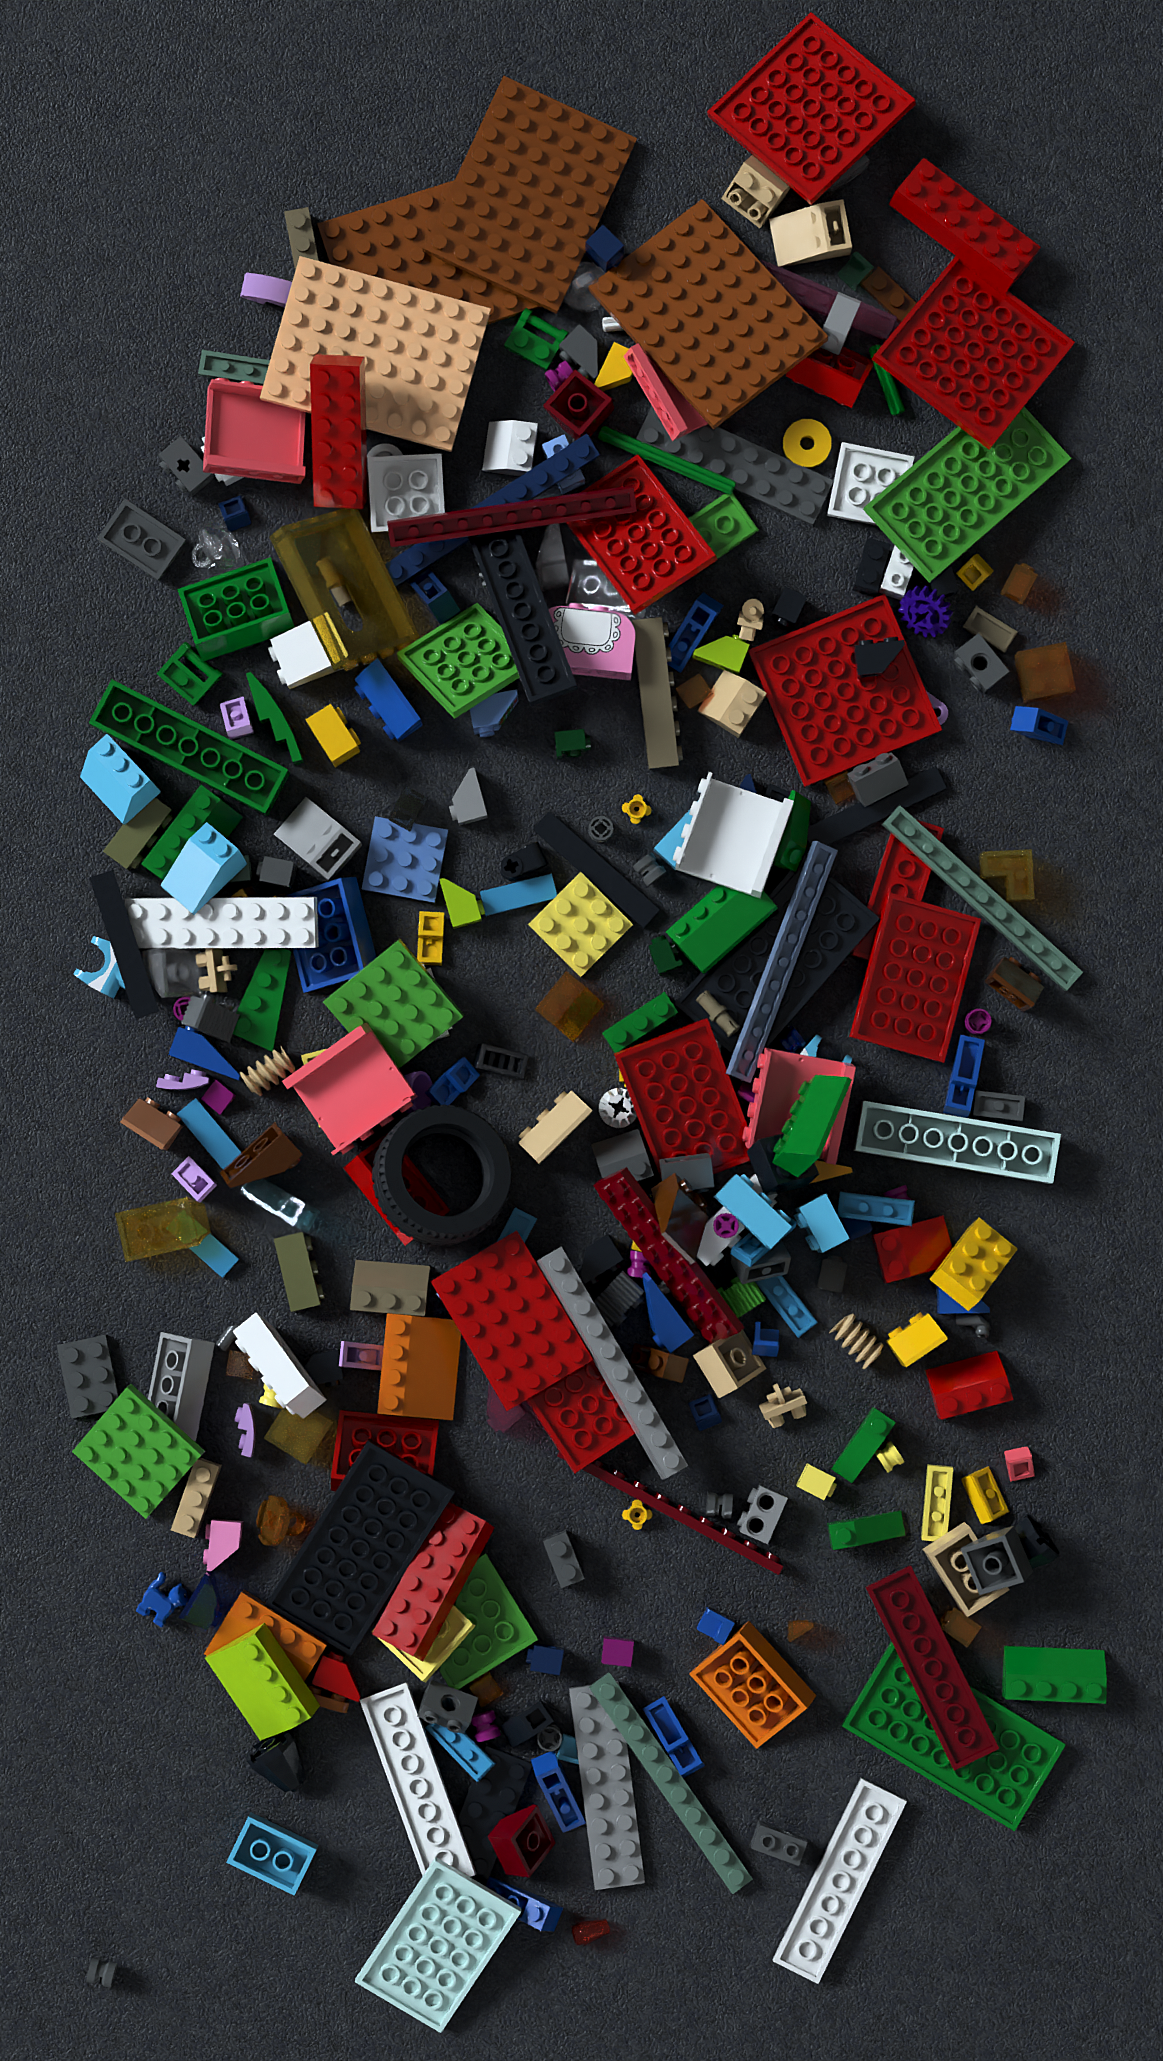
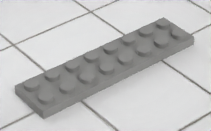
(606, 1794)

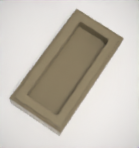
(991, 629)

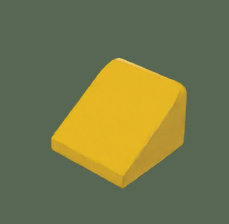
(975, 572)

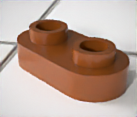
(334, 1702)

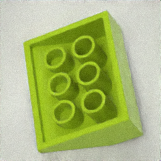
(263, 1683)

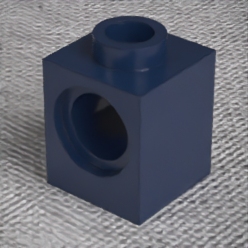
(545, 1658)

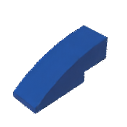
(964, 1076)
(673, 1737)

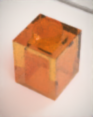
(1019, 583)
(959, 1626)

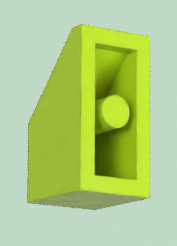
(725, 653)
(461, 904)

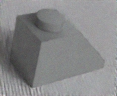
(839, 322)
(468, 801)

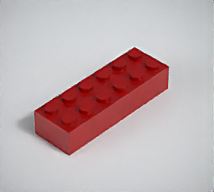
(964, 225)
(339, 431)
(433, 1581)

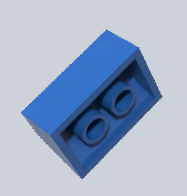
(387, 701)

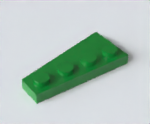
(263, 999)

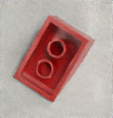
(912, 1248)

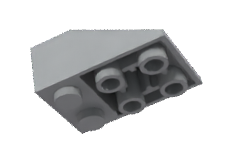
(318, 839)

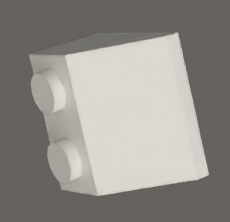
(510, 447)

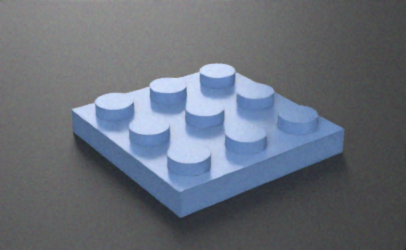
(404, 860)

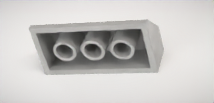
(181, 1379)

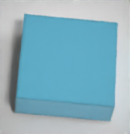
(567, 1749)

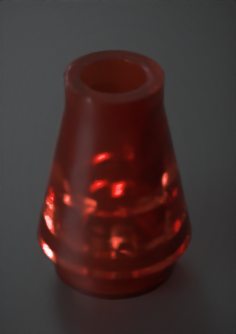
(589, 1931)

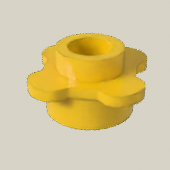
(637, 801)
(645, 1514)

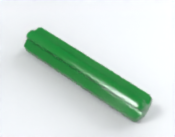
(888, 385)

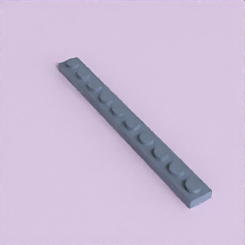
(781, 961)

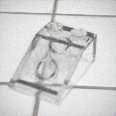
(592, 589)

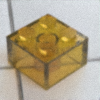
(298, 1435)

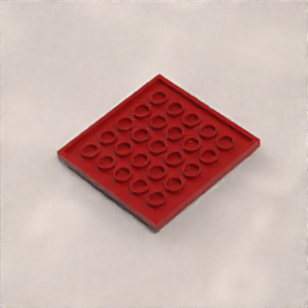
(811, 108)
(973, 352)
(827, 711)

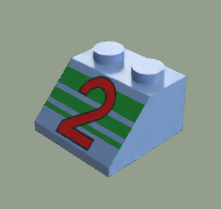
(493, 712)

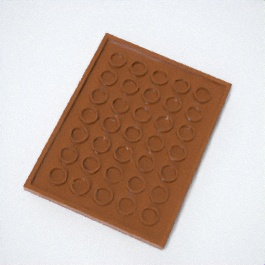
(529, 194)
(389, 245)
(708, 313)

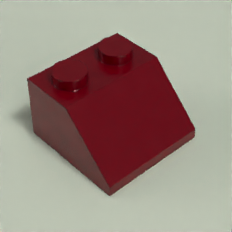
(579, 406)
(522, 1841)

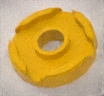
(807, 429)

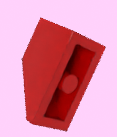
(336, 1676)

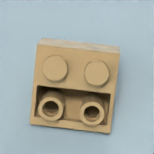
(755, 191)

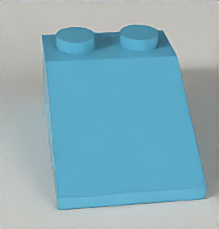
(203, 868)

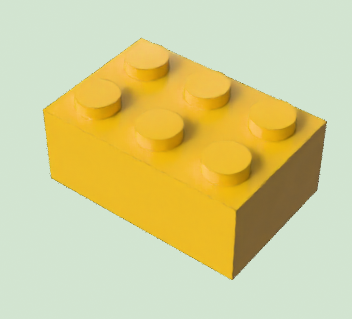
(973, 1264)

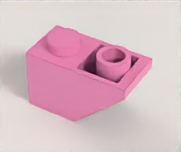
(224, 1539)

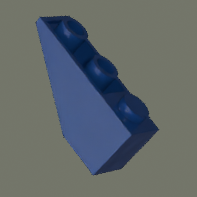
(534, 1909)

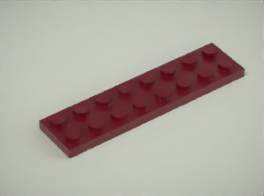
(684, 1280)
(932, 1667)

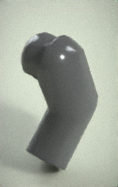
(976, 1321)
(227, 1338)

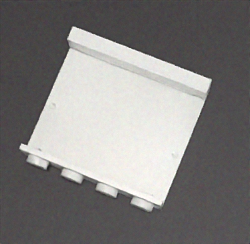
(732, 836)

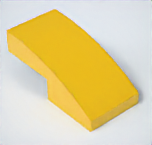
(430, 938)

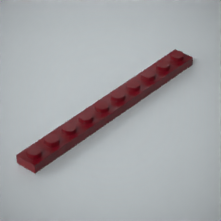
(511, 516)
(683, 1515)

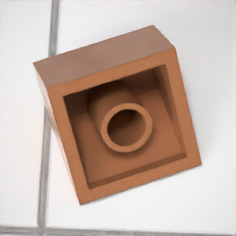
(152, 1123)

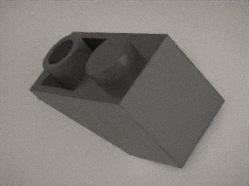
(581, 351)

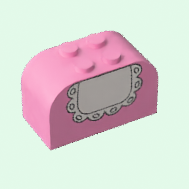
(595, 640)

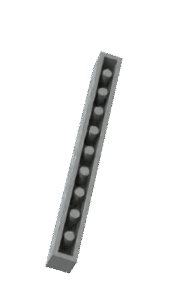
(612, 1363)

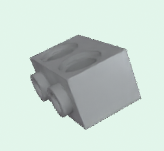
(769, 1516)

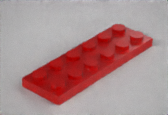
(898, 874)

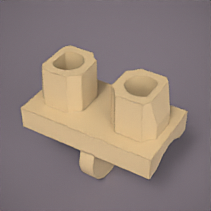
(750, 619)
(218, 970)
(781, 1402)

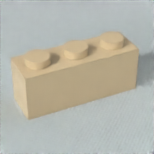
(196, 1497)

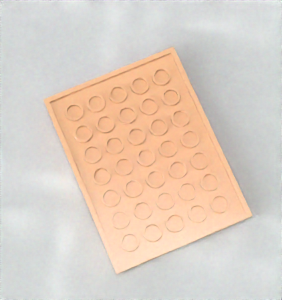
(413, 342)

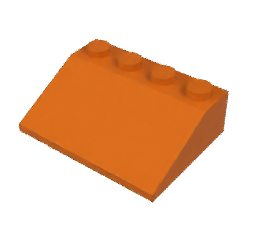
(419, 1367)
(250, 1612)
(753, 1685)

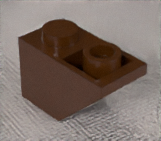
(658, 1363)

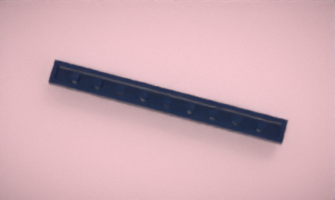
(522, 489)

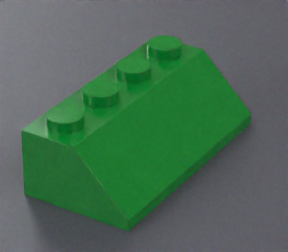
(200, 809)
(718, 924)
(810, 1122)
(1054, 1674)

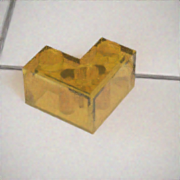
(1015, 867)

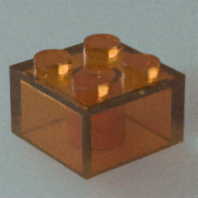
(1044, 672)

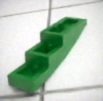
(270, 712)

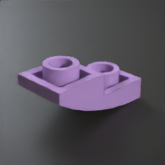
(265, 289)
(190, 1081)
(246, 1422)

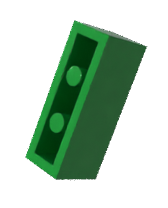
(640, 1023)

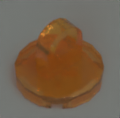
(274, 1520)

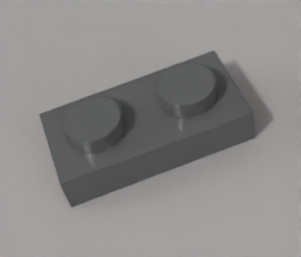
(998, 1105)

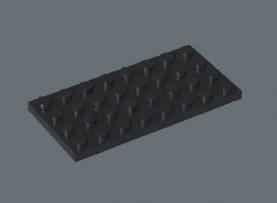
(833, 934)
(360, 1547)

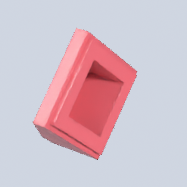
(1019, 1463)

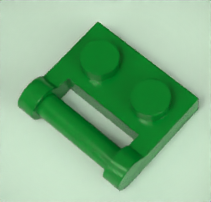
(530, 345)
(185, 681)

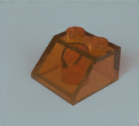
(569, 1006)

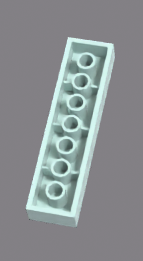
(957, 1142)

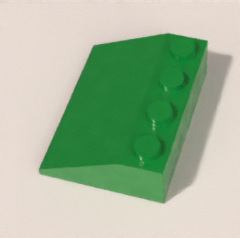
(236, 609)

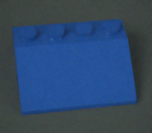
(342, 936)

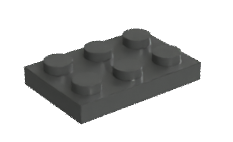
(141, 540)
(88, 1375)

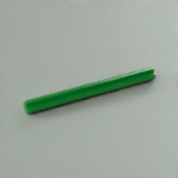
(667, 460)

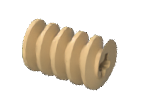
(268, 1072)
(857, 1340)

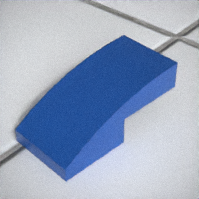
(452, 1082)

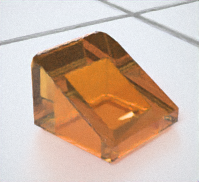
(694, 691)
(839, 786)
(239, 1365)
(798, 1627)
(485, 1688)

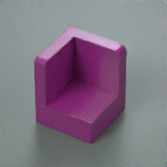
(617, 1651)

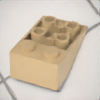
(811, 234)

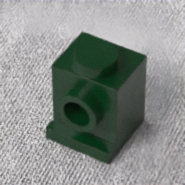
(571, 743)
(664, 955)

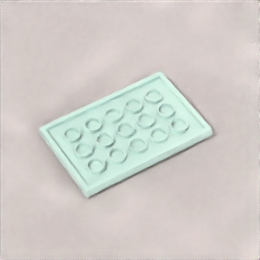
(438, 1944)

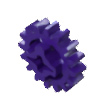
(925, 611)

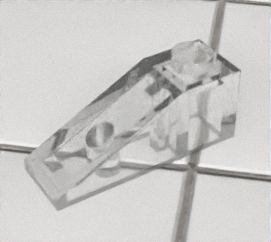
(551, 562)

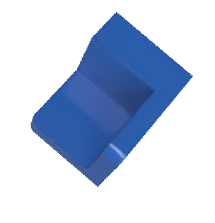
(765, 1341)
(715, 1625)

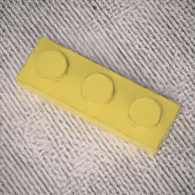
(937, 1502)

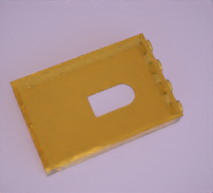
(335, 553)

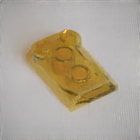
(162, 1228)

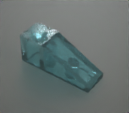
(281, 1203)

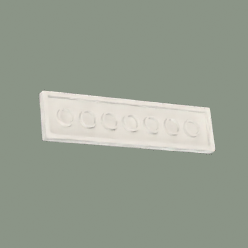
(225, 923)
(416, 1779)
(839, 1880)

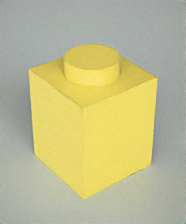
(816, 1482)

